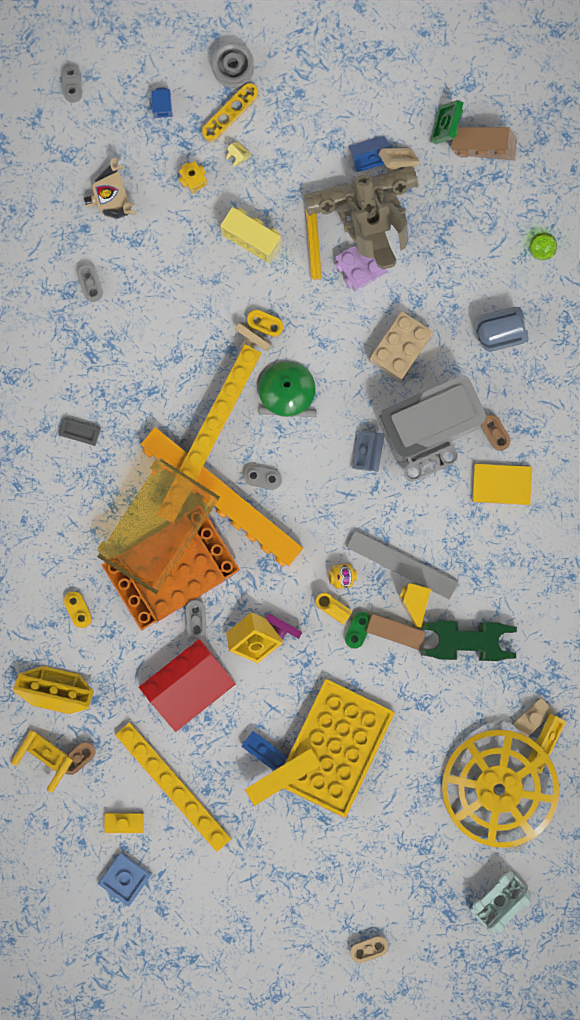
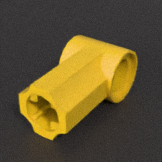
(334, 609)

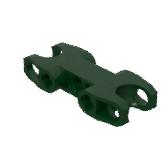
(483, 641)

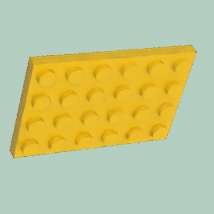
(345, 738)

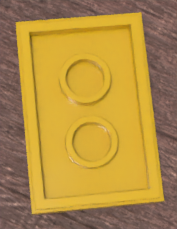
(502, 484)

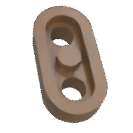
(496, 432)
(79, 758)

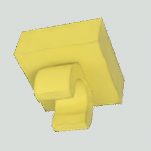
(239, 152)

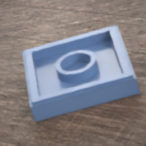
(124, 879)

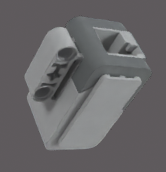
(431, 423)

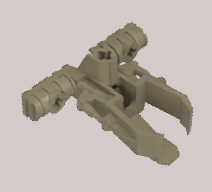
(370, 209)

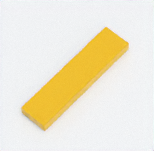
(282, 777)

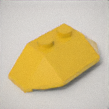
(54, 690)

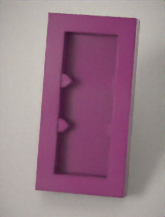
(283, 628)

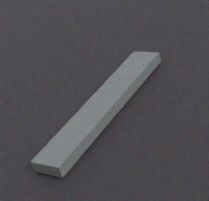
(402, 564)

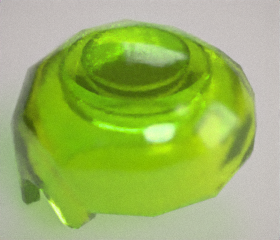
(542, 245)

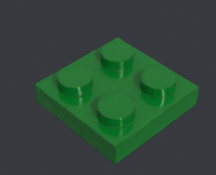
(447, 122)

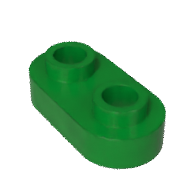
(358, 630)

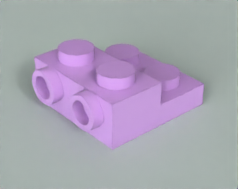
(357, 268)

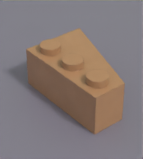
(485, 143)

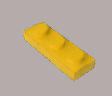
(548, 738)

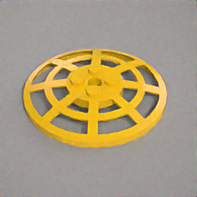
(513, 788)

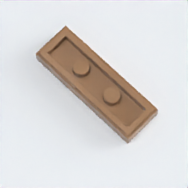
(395, 632)

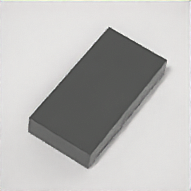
(79, 431)

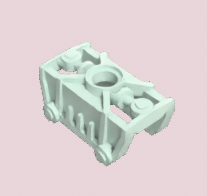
(506, 911)

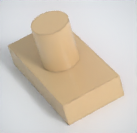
(398, 157)
(252, 337)
(533, 717)

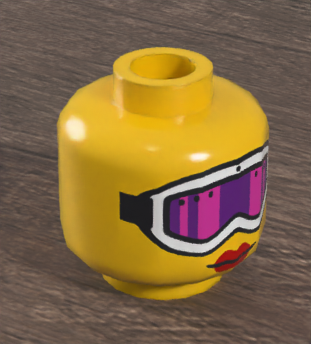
(342, 576)

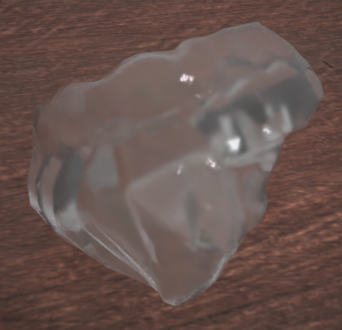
(501, 838)

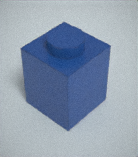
(161, 103)

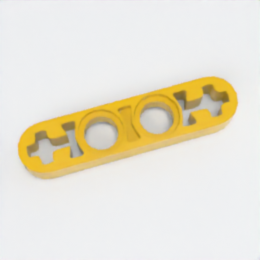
(232, 114)

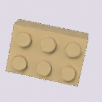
(401, 346)

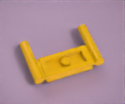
(46, 753)

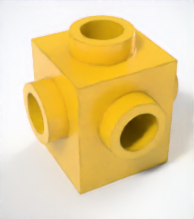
(192, 176)

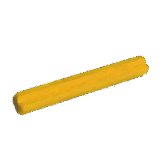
(313, 245)

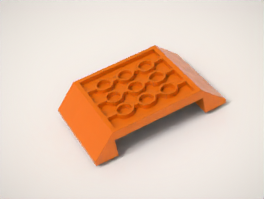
(199, 570)

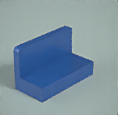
(366, 153)

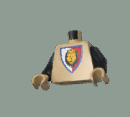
(110, 193)

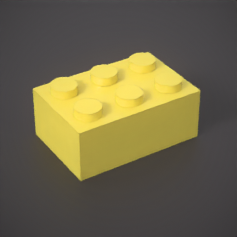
(251, 234)

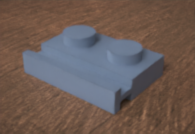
(368, 451)

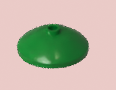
(290, 400)

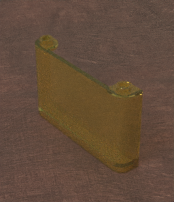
(158, 526)

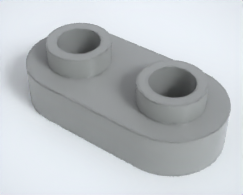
(71, 82)
(90, 283)
(262, 478)
(196, 619)

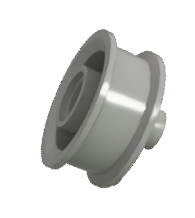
(236, 76)

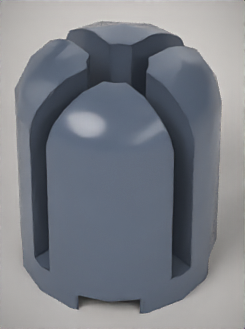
(501, 329)

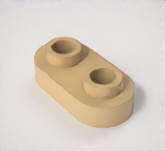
(369, 949)

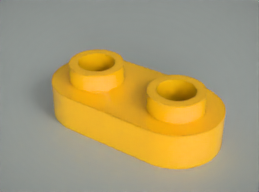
(265, 323)
(78, 609)

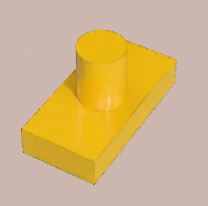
(124, 823)

